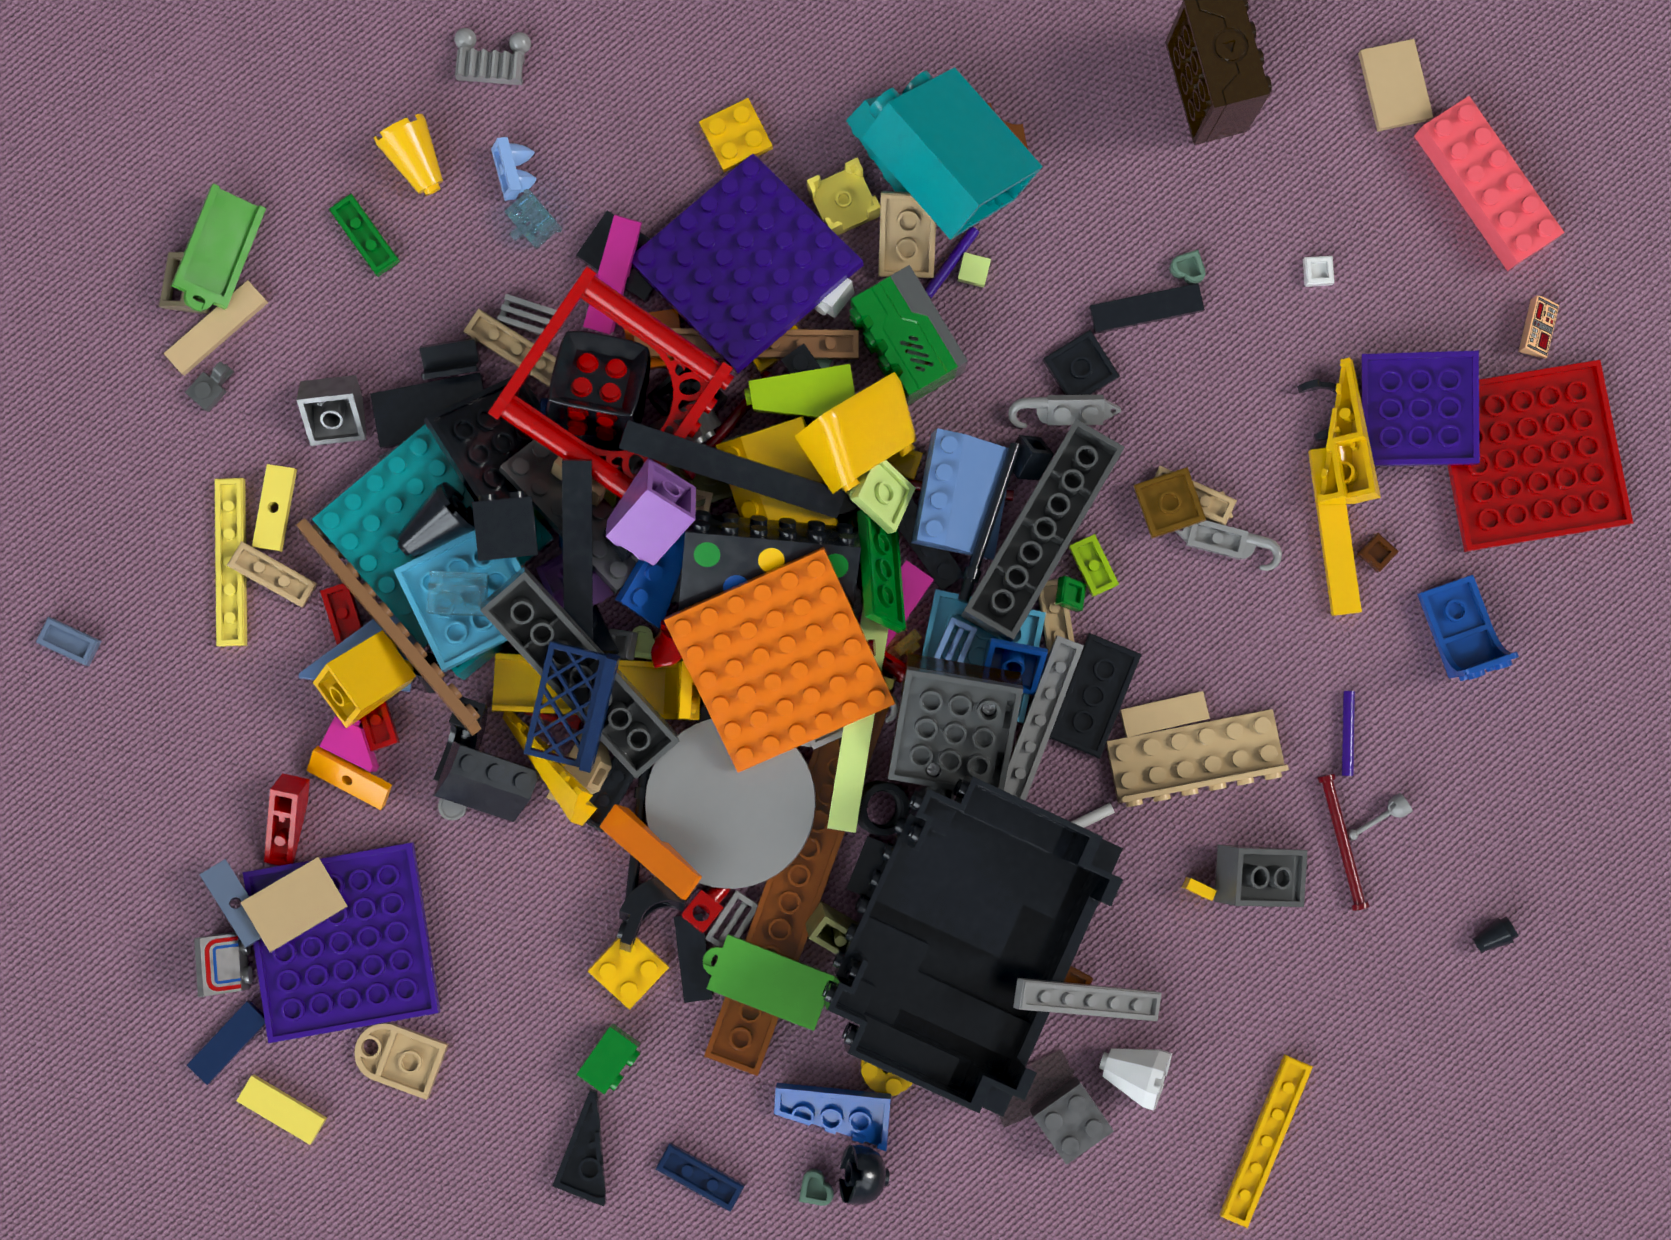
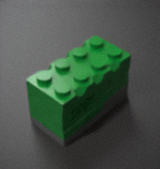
(907, 334)

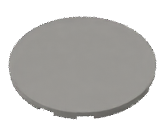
(729, 822)

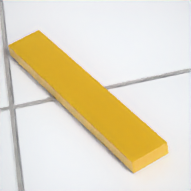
(1336, 546)
(1265, 1141)

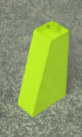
(801, 393)

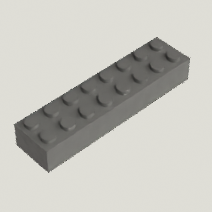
(1042, 531)
(532, 619)

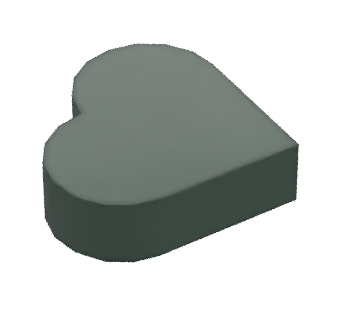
(1189, 267)
(815, 1189)

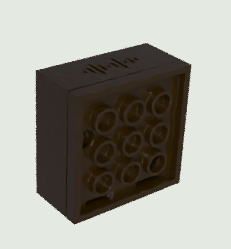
(1217, 67)

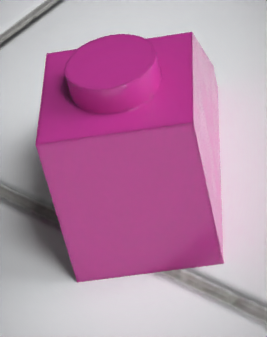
(350, 744)

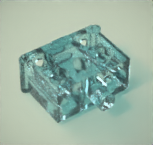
(535, 212)

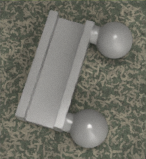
(490, 66)

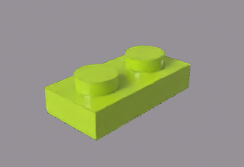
(1093, 565)

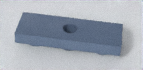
(224, 888)

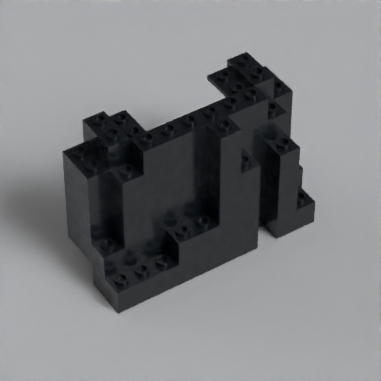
(951, 923)

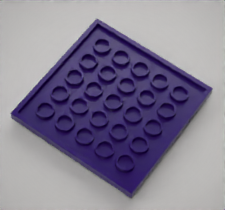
(745, 262)
(358, 964)

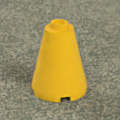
(412, 153)

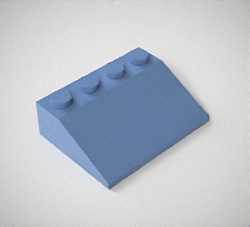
(957, 492)

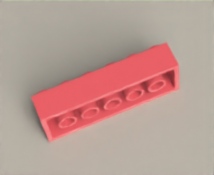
(1488, 183)

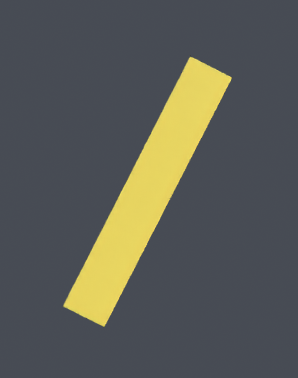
(230, 584)

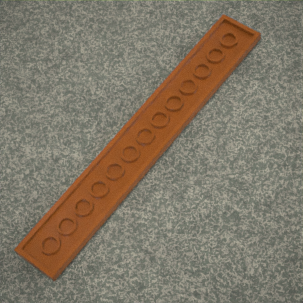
(780, 919)

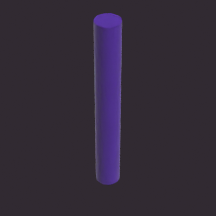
(951, 261)
(1348, 733)

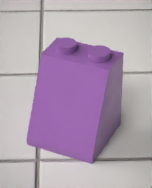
(652, 513)

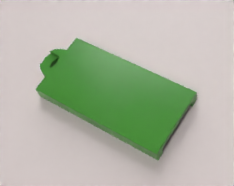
(217, 249)
(767, 981)

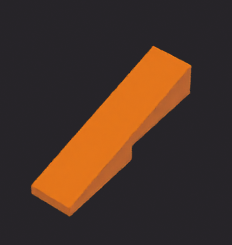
(650, 851)

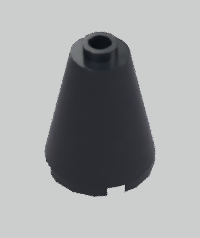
(436, 521)

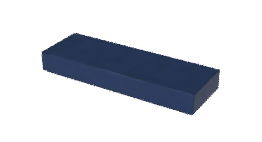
(227, 1042)
(700, 1177)

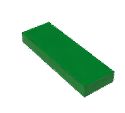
(364, 235)

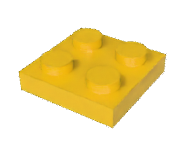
(735, 134)
(627, 973)

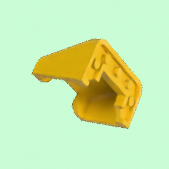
(859, 434)

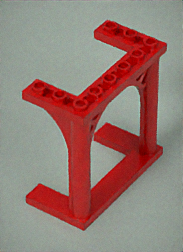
(650, 330)

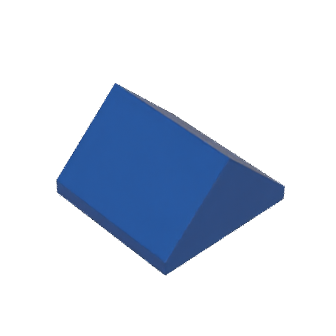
(1018, 658)

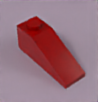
(285, 818)

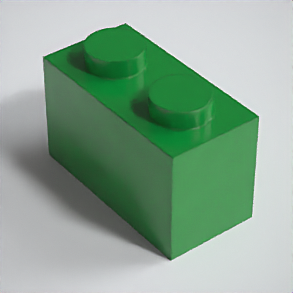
(608, 1059)

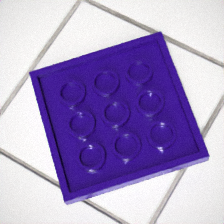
(1422, 407)

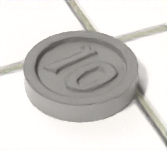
(451, 810)

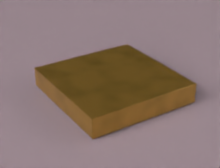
(1169, 502)

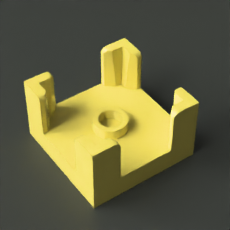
(844, 198)

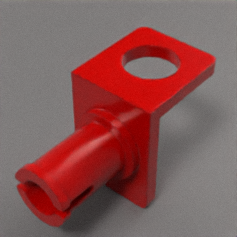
(708, 902)

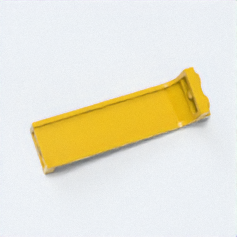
(665, 688)

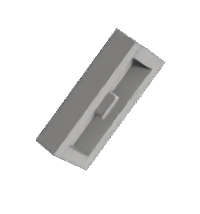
(505, 309)
(746, 901)

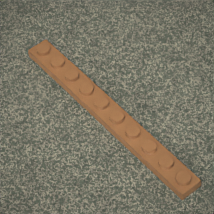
(396, 632)

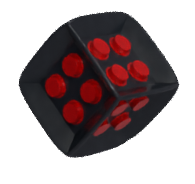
(598, 386)

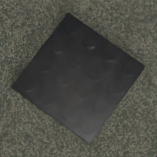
(479, 442)

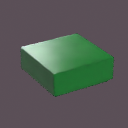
(1070, 593)

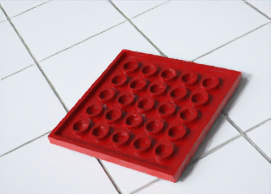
(1543, 458)

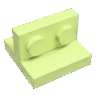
(883, 495)

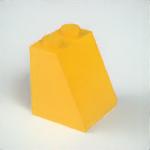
(364, 678)

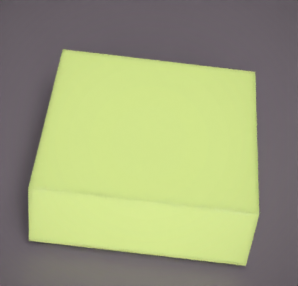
(974, 270)

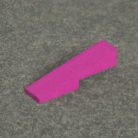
(615, 267)

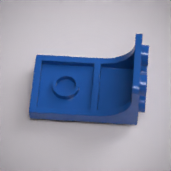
(1463, 630)

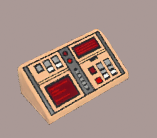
(1538, 327)

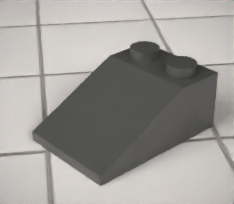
(1260, 876)

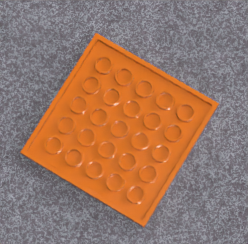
(780, 660)

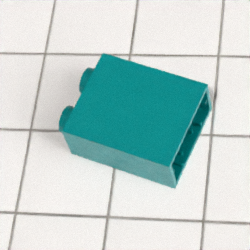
(949, 150)

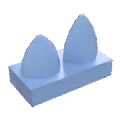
(506, 158)

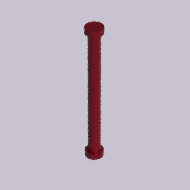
(726, 426)
(1343, 842)

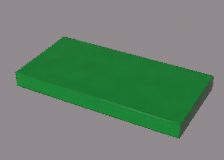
(881, 574)

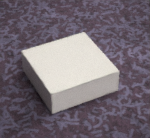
(1318, 271)

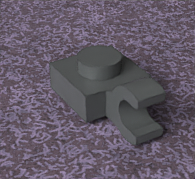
(208, 389)

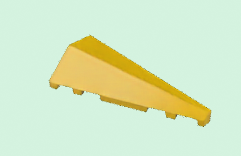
(1349, 463)
(563, 785)

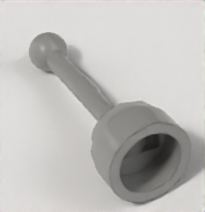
(1397, 807)

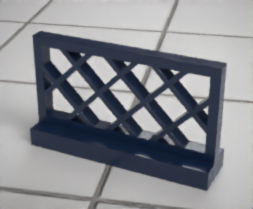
(596, 712)

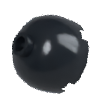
(863, 1175)

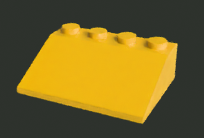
(779, 449)

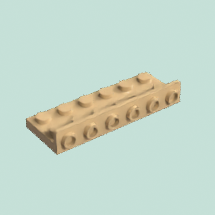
(1196, 757)

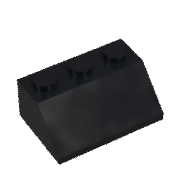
(486, 782)

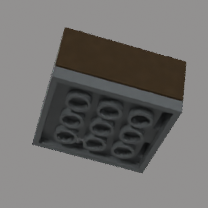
(954, 723)

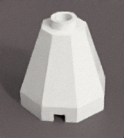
(1137, 1073)

